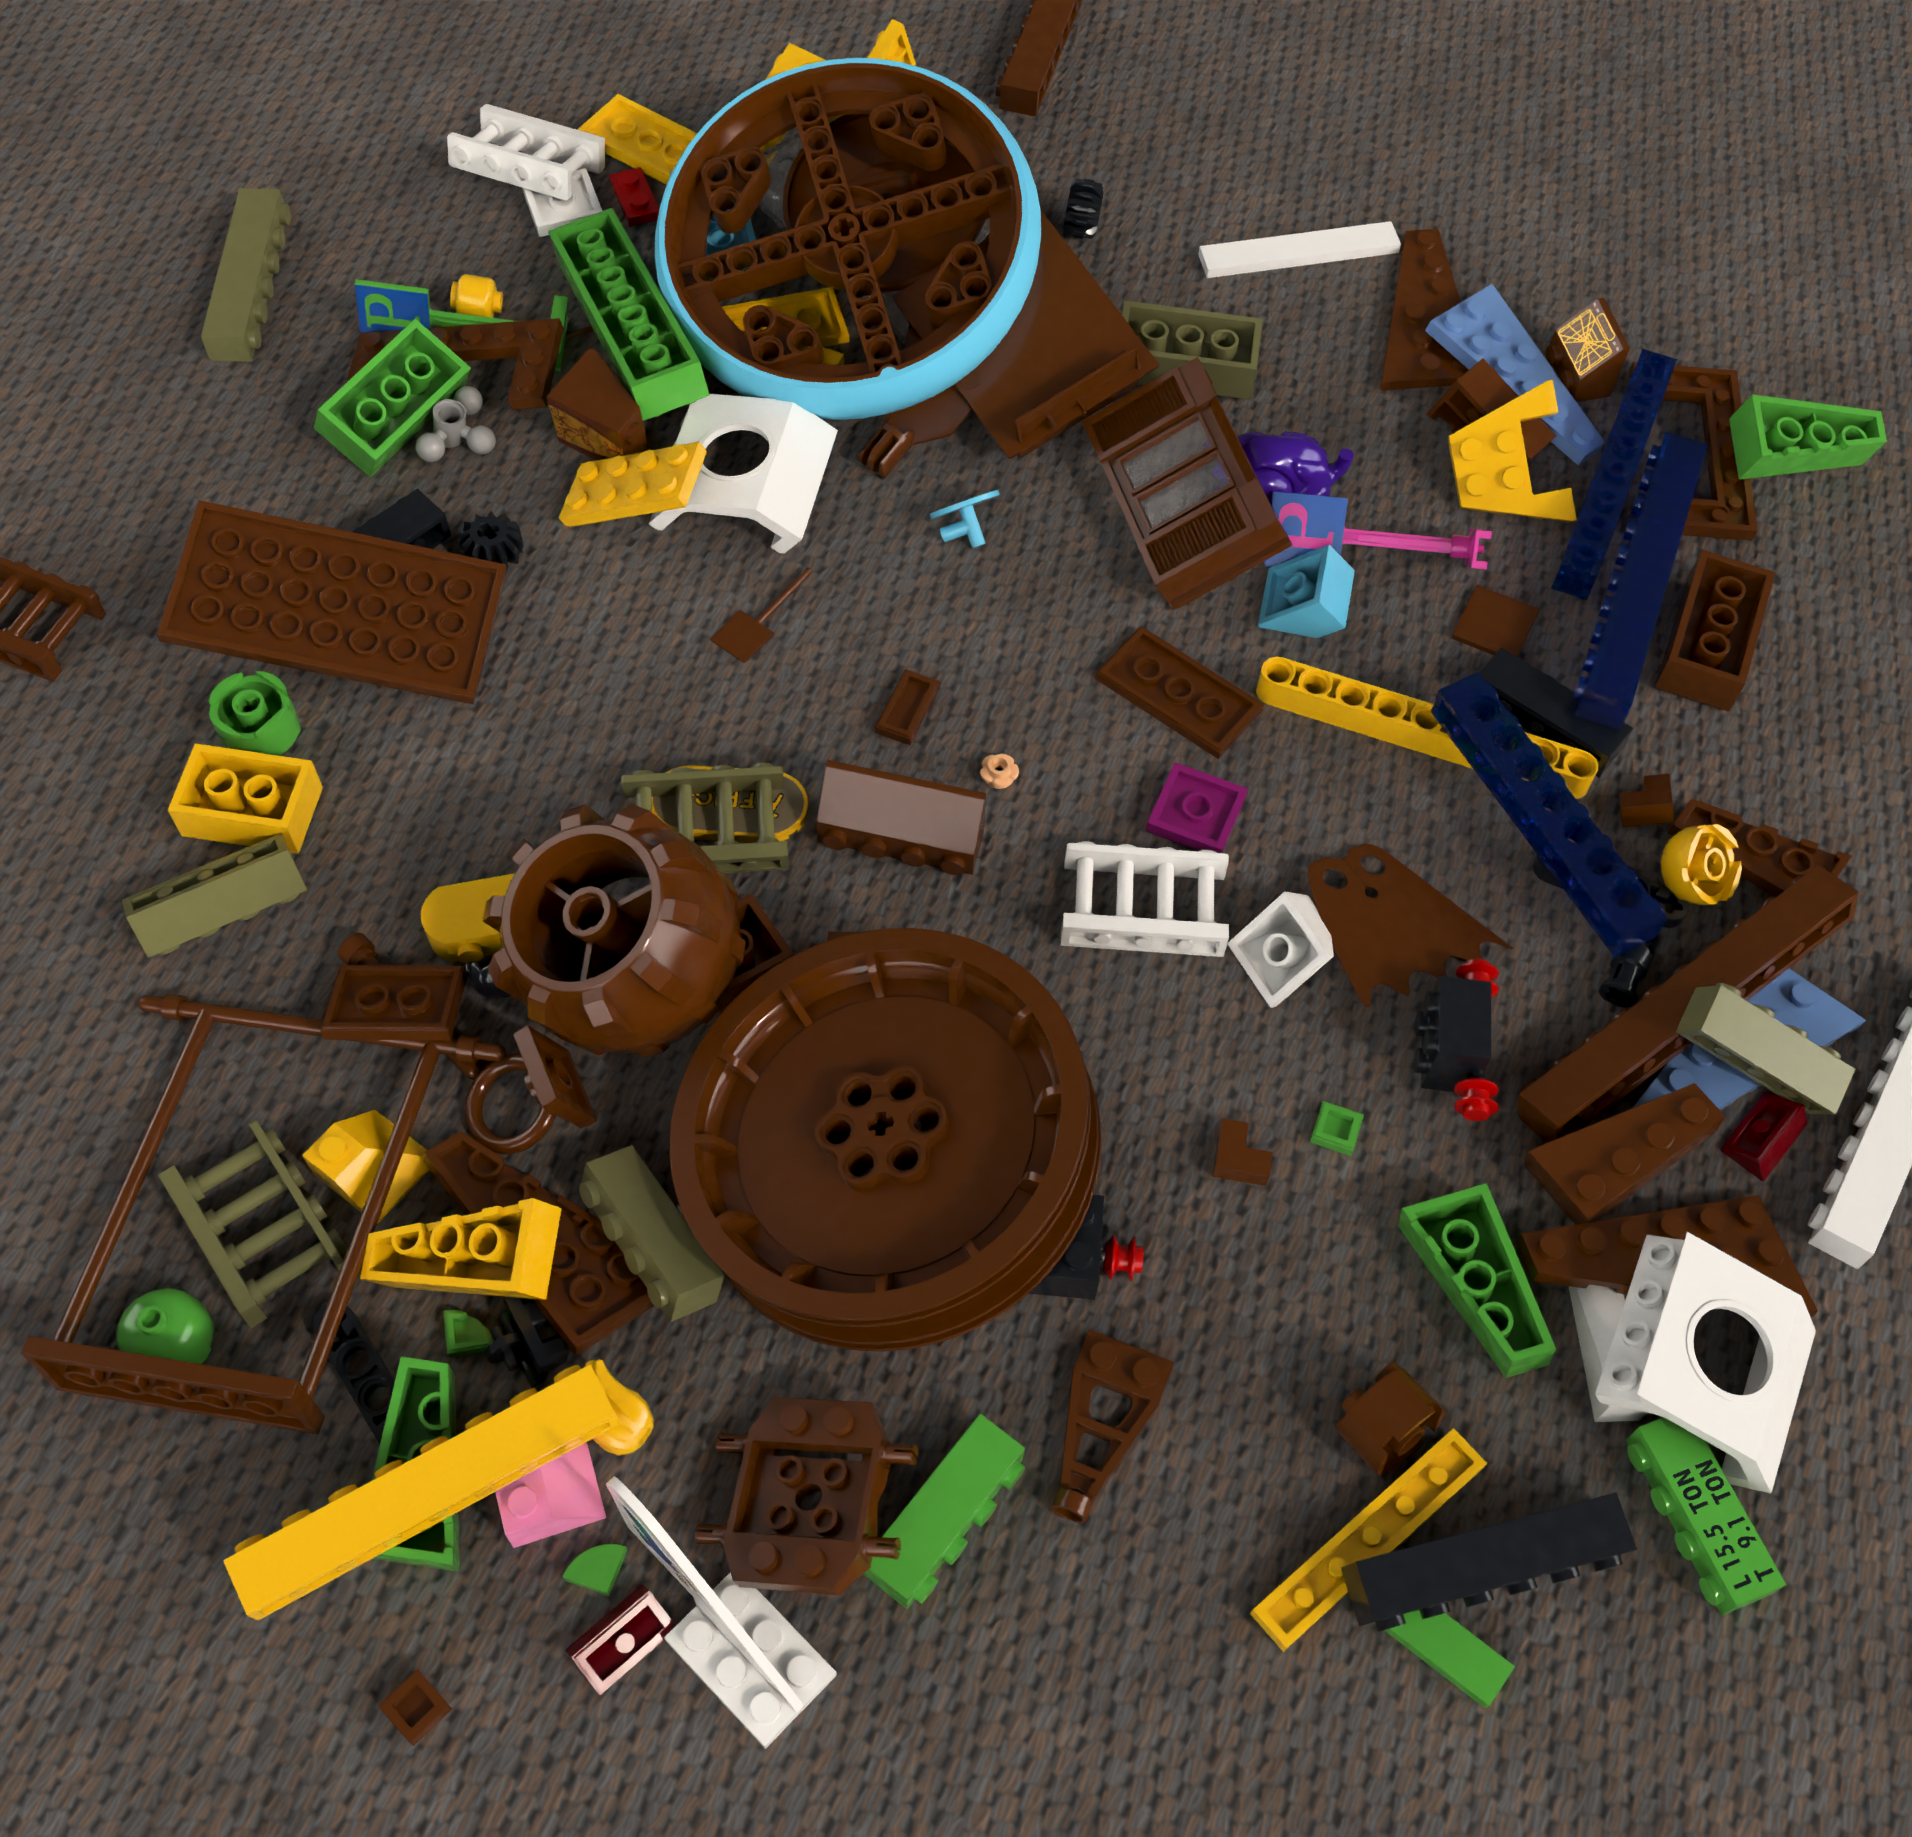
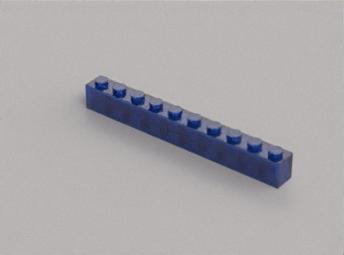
(1640, 583)

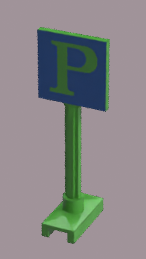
(396, 306)

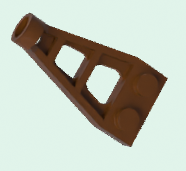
(1124, 1371)

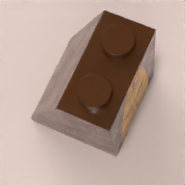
(596, 411)

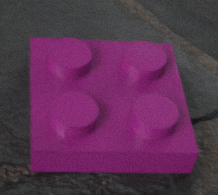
(1196, 809)

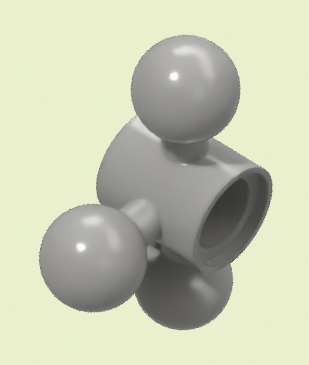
(451, 427)

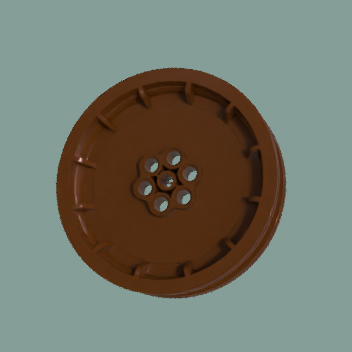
(894, 1251)

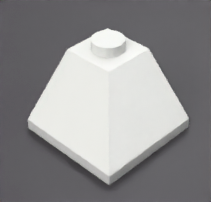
(1283, 946)

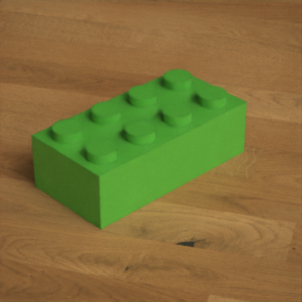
(391, 398)

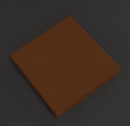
(1495, 622)

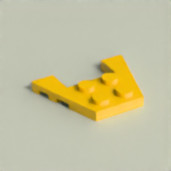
(1493, 464)

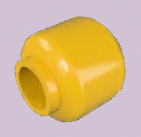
(476, 296)

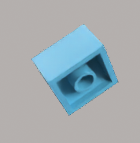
(1308, 594)

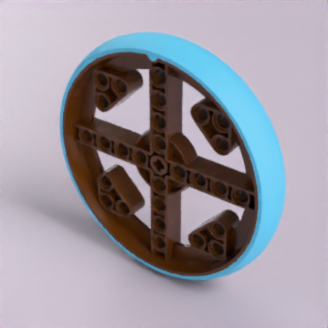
(919, 113)

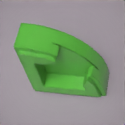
(465, 1334)
(597, 1568)

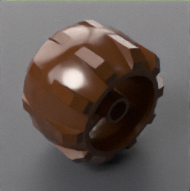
(649, 961)

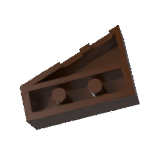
(1480, 393)

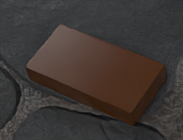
(907, 707)

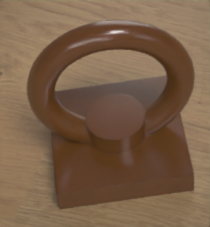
(549, 1078)

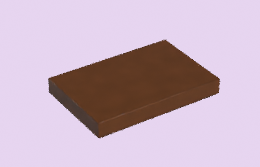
(394, 1002)

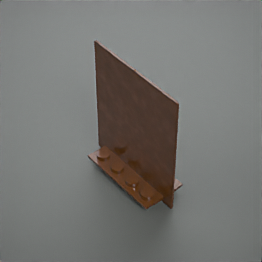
(1059, 358)

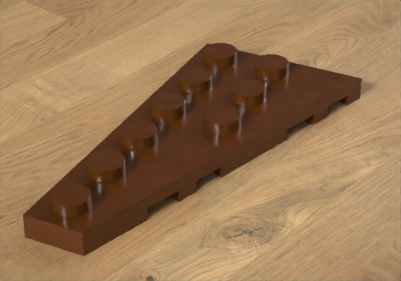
(1422, 293)
(1609, 1249)
(589, 1280)

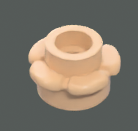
(996, 778)

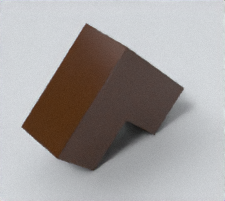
(1648, 806)
(1237, 1161)

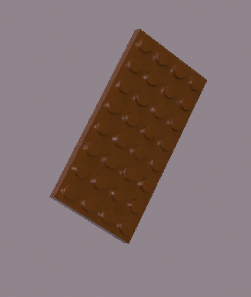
(333, 602)

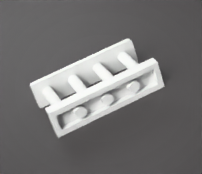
(529, 135)
(1145, 934)

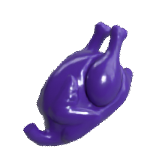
(1293, 463)

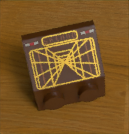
(1589, 352)

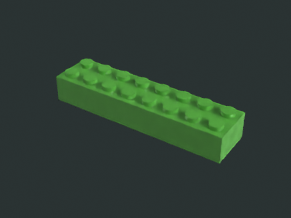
(629, 314)

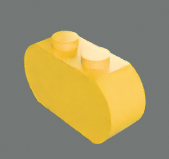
(455, 916)

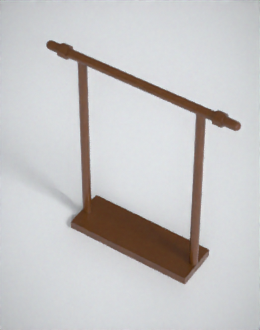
(202, 1387)

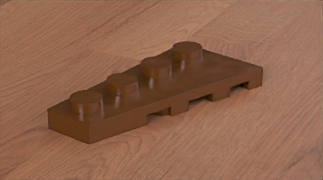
(1764, 855)

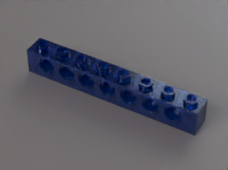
(1614, 475)
(1524, 801)

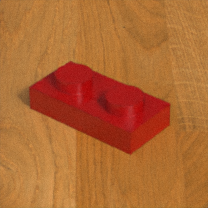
(634, 196)

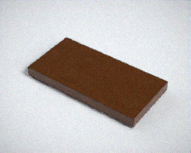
(1179, 692)

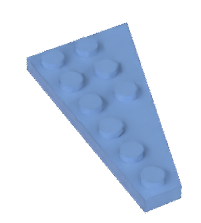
(1489, 330)
(1794, 1004)

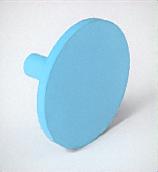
(969, 524)

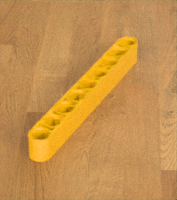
(1392, 717)

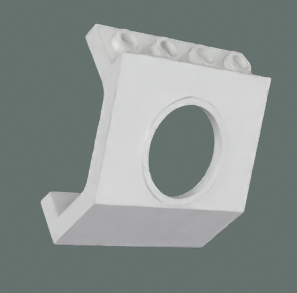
(781, 487)
(1655, 1362)

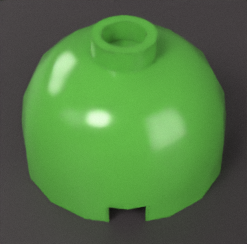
(167, 1326)

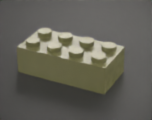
(1221, 341)

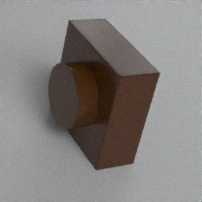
(415, 1707)

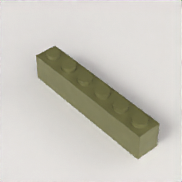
(246, 275)

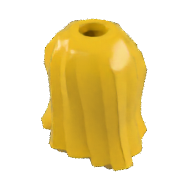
(631, 1410)

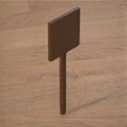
(744, 635)

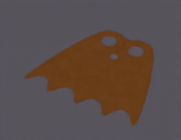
(1397, 932)

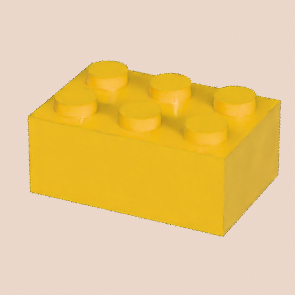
(245, 797)

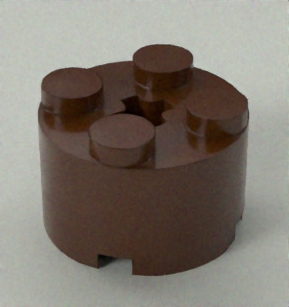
(1389, 1419)

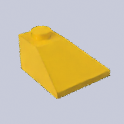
(350, 1156)

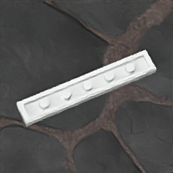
(1299, 249)

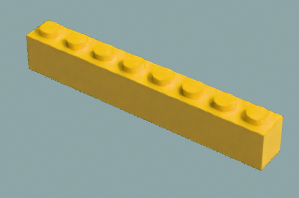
(419, 1492)

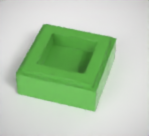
(1336, 1128)

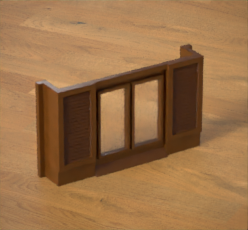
(1185, 484)

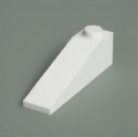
(1596, 1319)

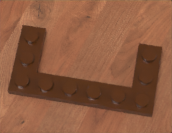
(531, 341)
(1732, 503)

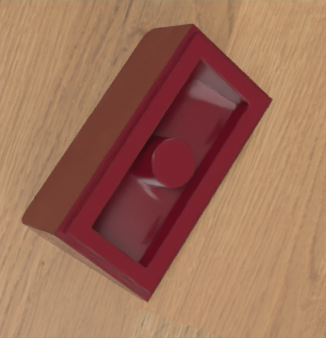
(1765, 1134)
(620, 1639)

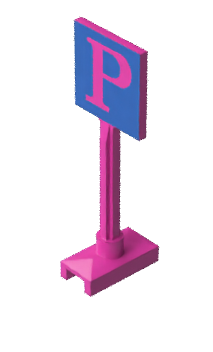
(1320, 521)

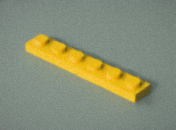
(1373, 1532)

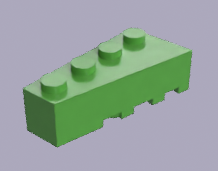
(1801, 436)
(1480, 1273)
(419, 1412)

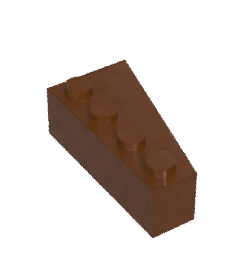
(1618, 1156)

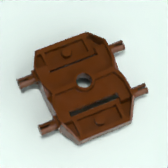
(769, 1535)

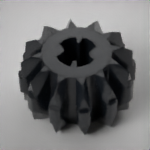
(1083, 208)
(492, 539)

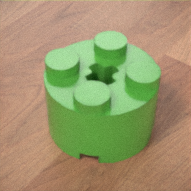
(254, 714)

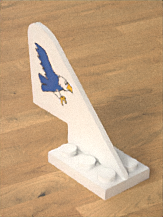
(734, 1637)

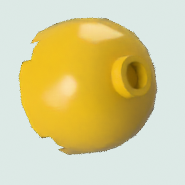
(1701, 864)

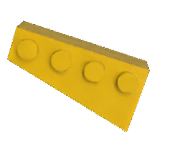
(479, 1253)

